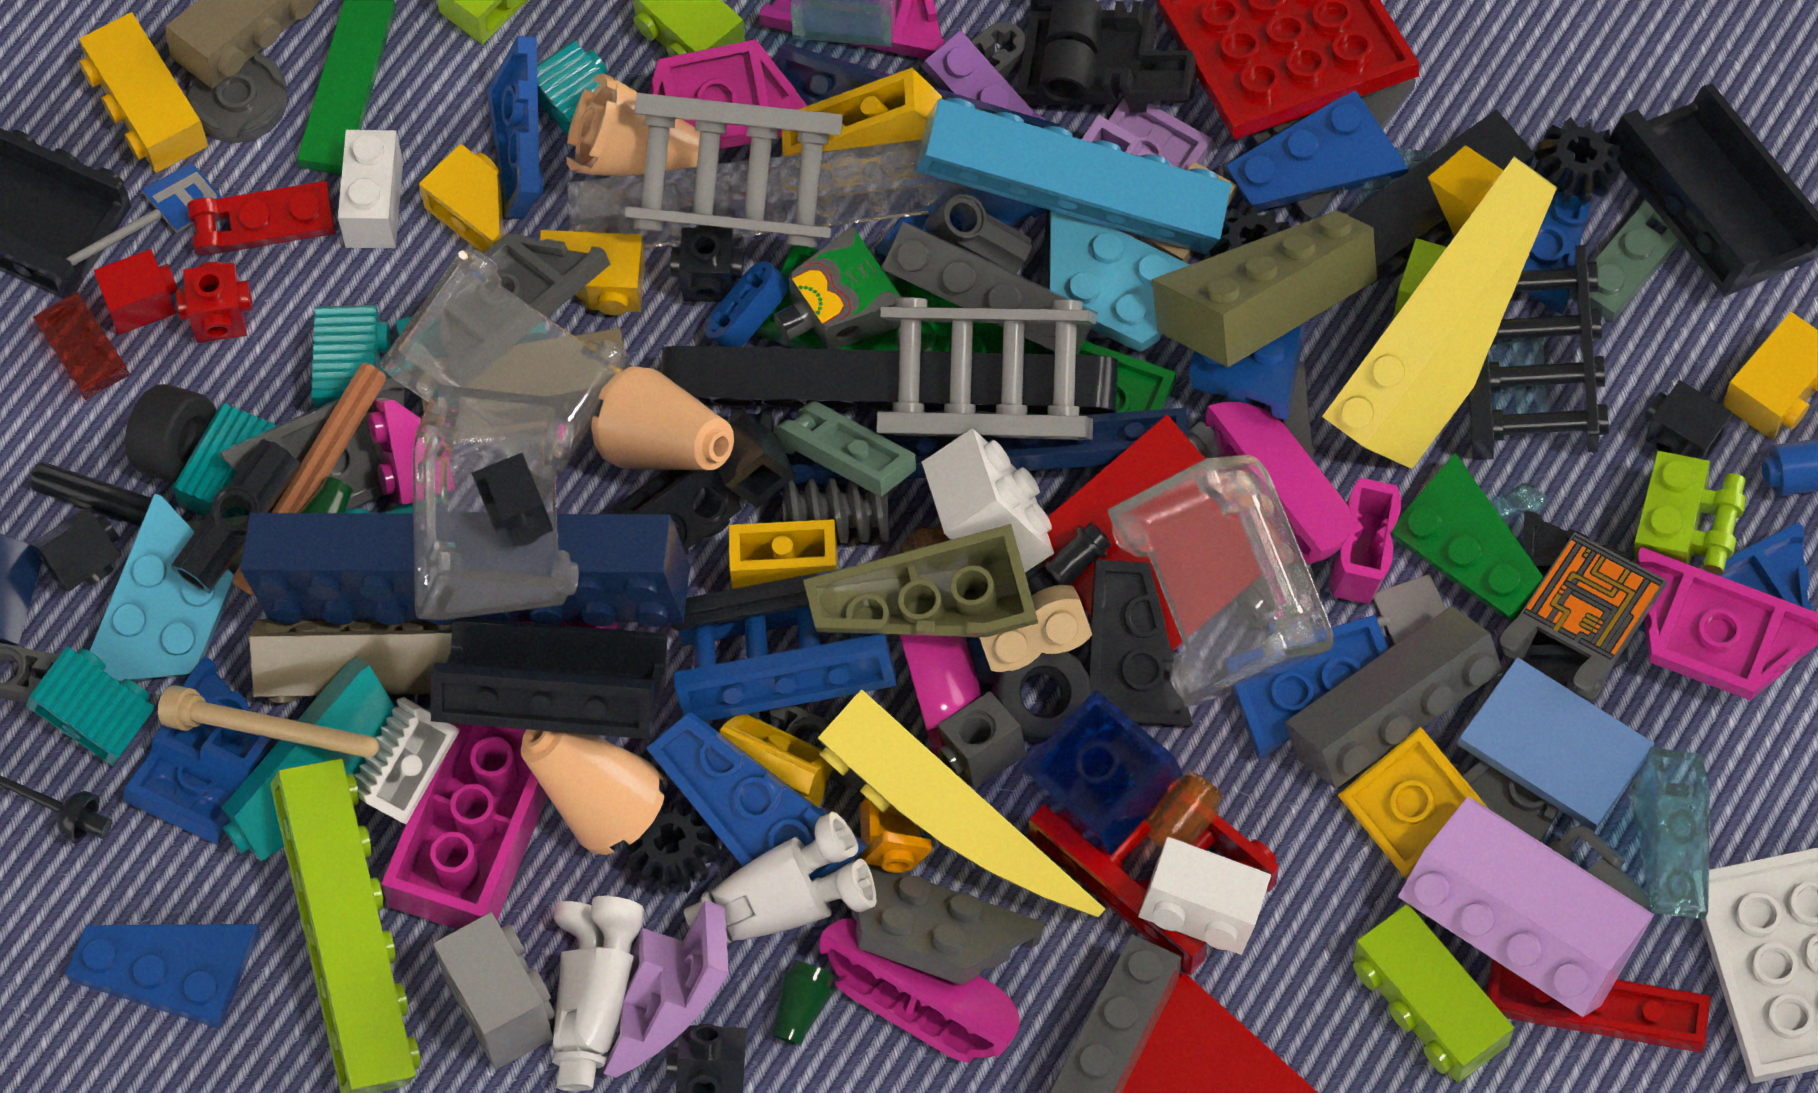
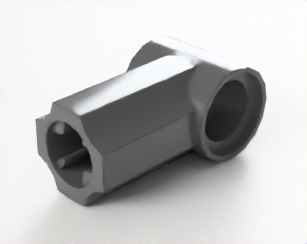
(980, 232)

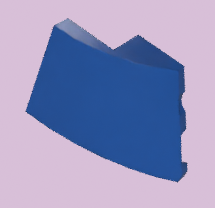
(200, 768)

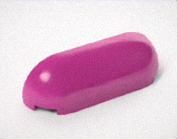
(1311, 503)
(941, 678)
(951, 1017)

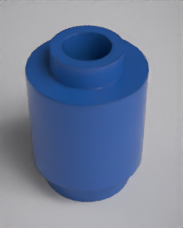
(1792, 467)

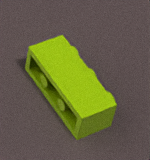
(1431, 994)

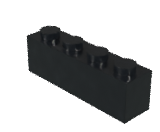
(1410, 206)

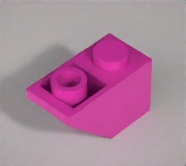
(395, 431)

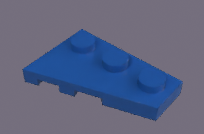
(515, 127)
(167, 967)

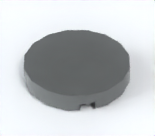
(243, 104)

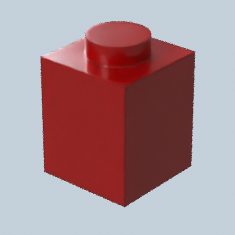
(137, 291)

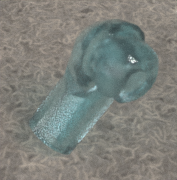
(1522, 498)

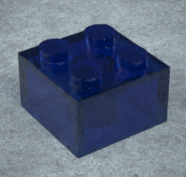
(1102, 771)

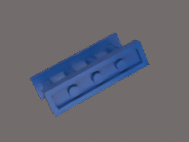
(778, 678)

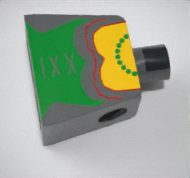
(838, 295)

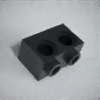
(673, 495)

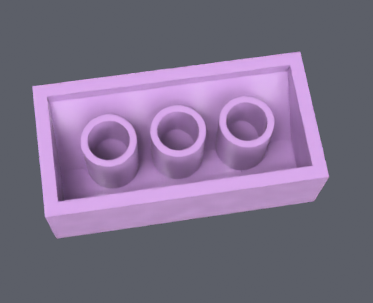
(1526, 907)

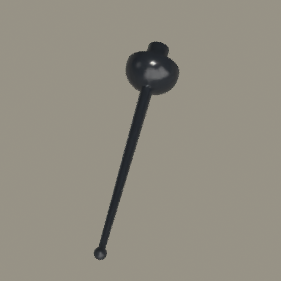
(75, 816)

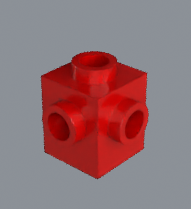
(215, 301)

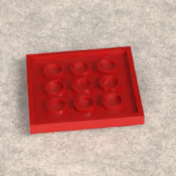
(1287, 56)

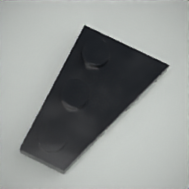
(1131, 647)

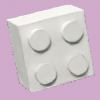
(982, 490)

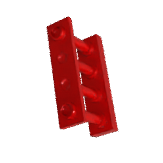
(1107, 880)

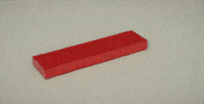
(1628, 1012)

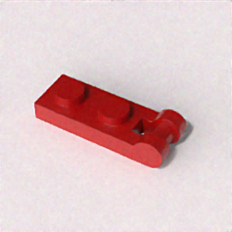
(262, 218)

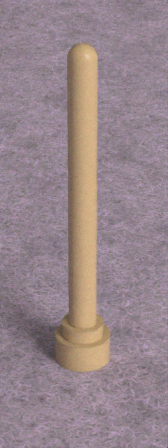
(185, 708)

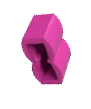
(1368, 551)

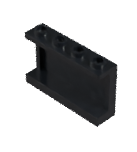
(1718, 191)
(53, 211)
(550, 678)

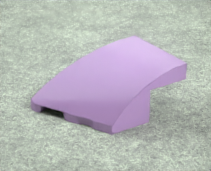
(1152, 134)
(669, 987)

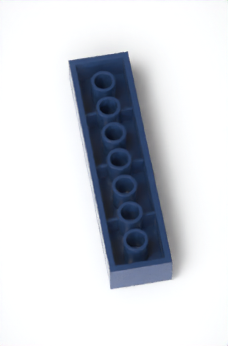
(364, 569)

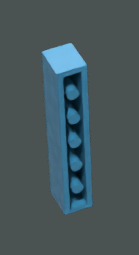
(1073, 175)

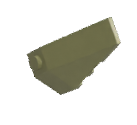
(938, 590)

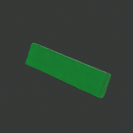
(346, 82)

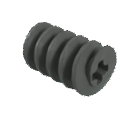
(847, 508)

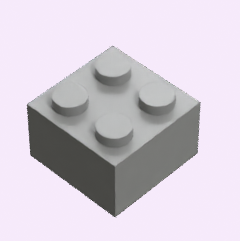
(496, 989)

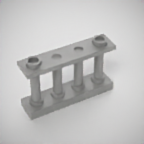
(762, 127)
(1010, 416)

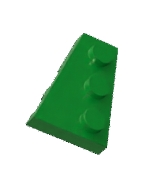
(1468, 541)

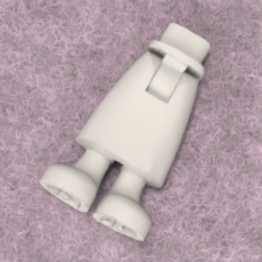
(776, 887)
(592, 984)

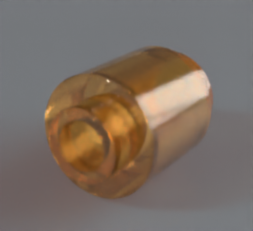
(1184, 810)

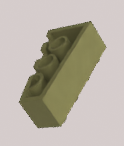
(1264, 287)

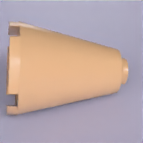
(614, 139)
(658, 425)
(595, 786)

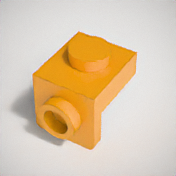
(891, 839)

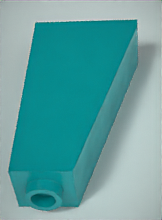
(348, 703)

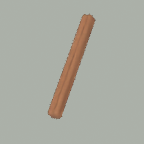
(328, 446)

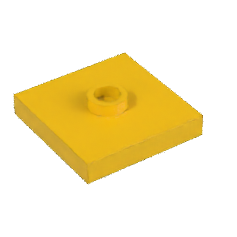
(1407, 798)

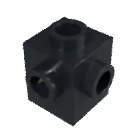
(707, 263)
(708, 1060)

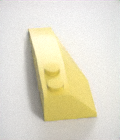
(1446, 327)
(939, 802)

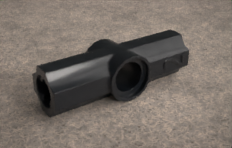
(218, 542)

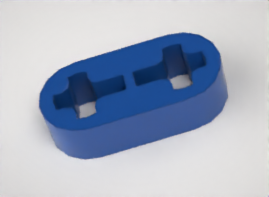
(746, 305)

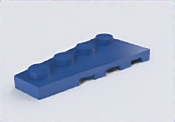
(736, 793)

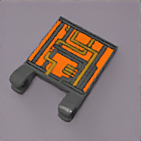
(1589, 604)

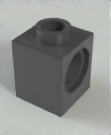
(986, 722)

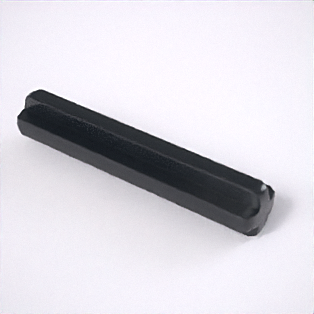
(90, 493)
(744, 602)

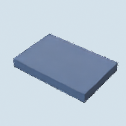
(1555, 744)

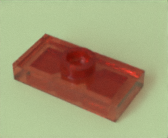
(81, 345)

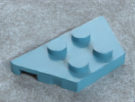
(1109, 276)
(155, 617)

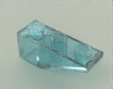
(1674, 830)

